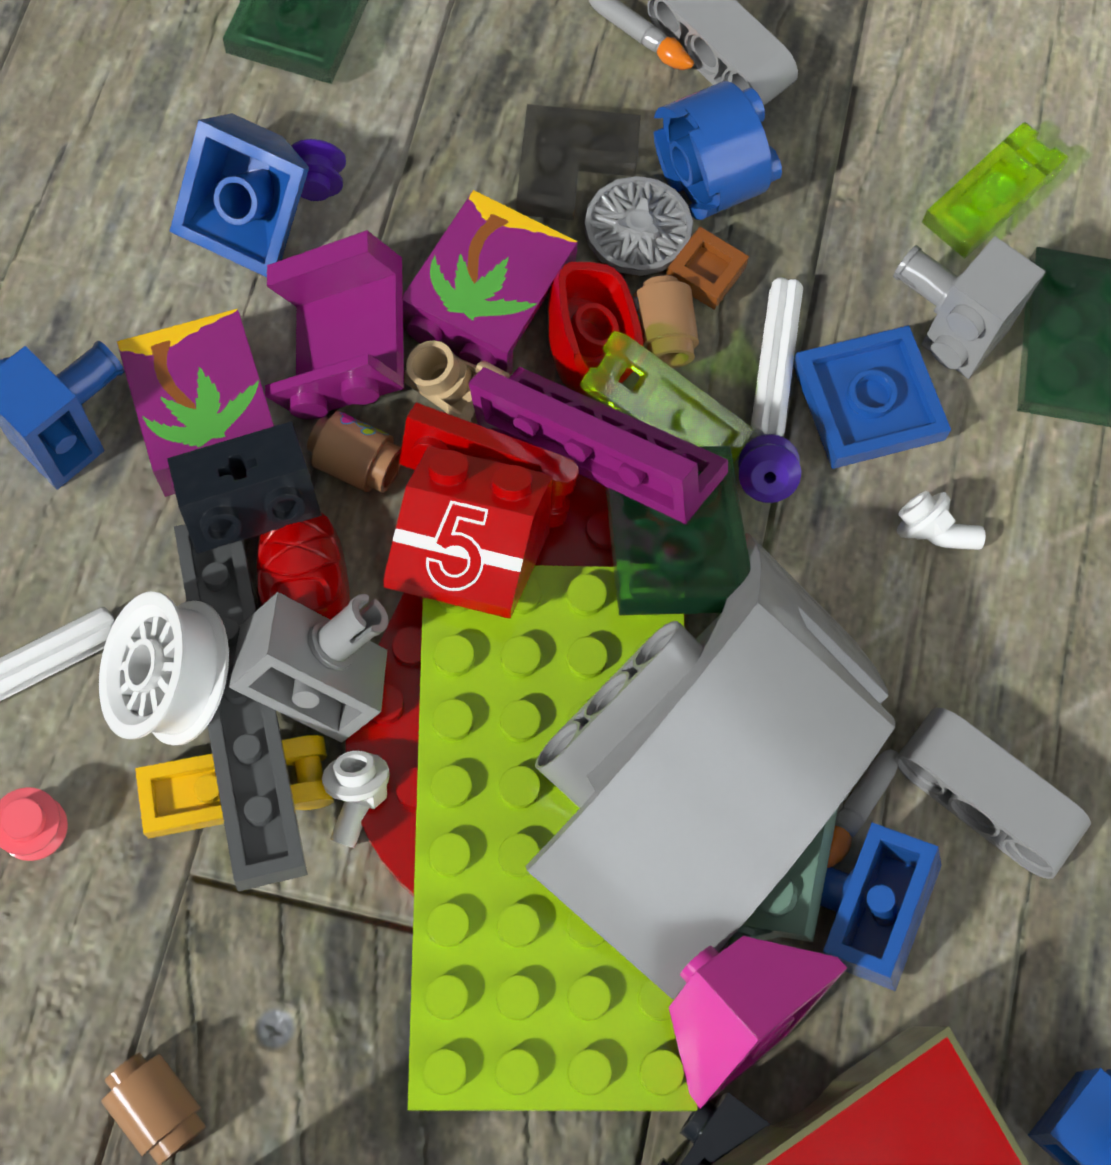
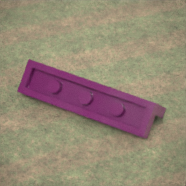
(600, 440)

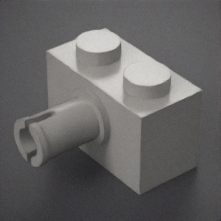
(972, 307)
(313, 665)

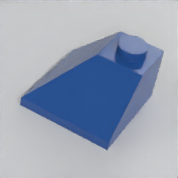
(239, 192)

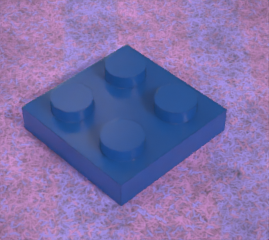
(871, 397)

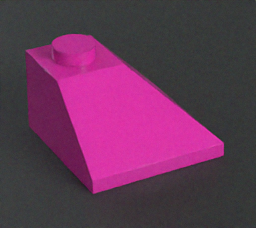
(743, 1007)

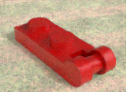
(444, 431)

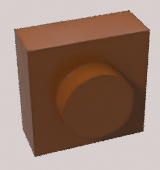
(708, 267)

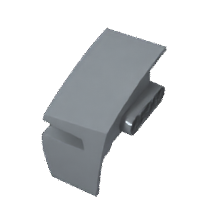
(709, 771)

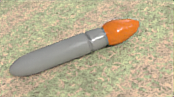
(667, 48)
(861, 804)

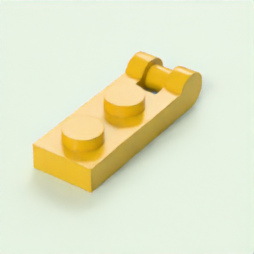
(186, 794)

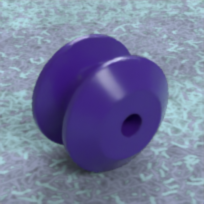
(324, 165)
(769, 468)

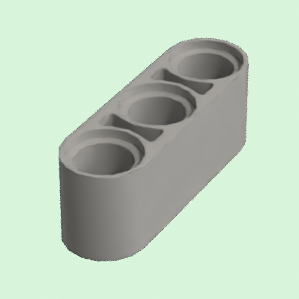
(727, 44)
(993, 792)

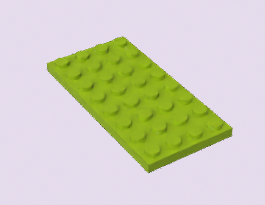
(506, 981)

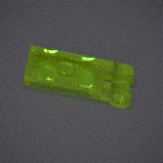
(994, 190)
(663, 397)

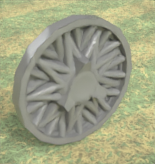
(637, 225)

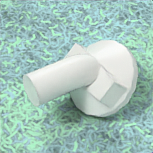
(930, 519)
(358, 787)

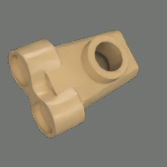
(444, 378)

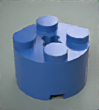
(716, 148)

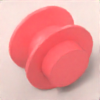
(31, 824)

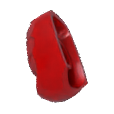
(583, 312)
(304, 565)

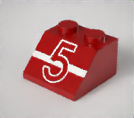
(469, 531)

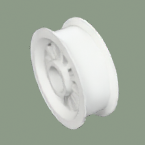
(163, 669)

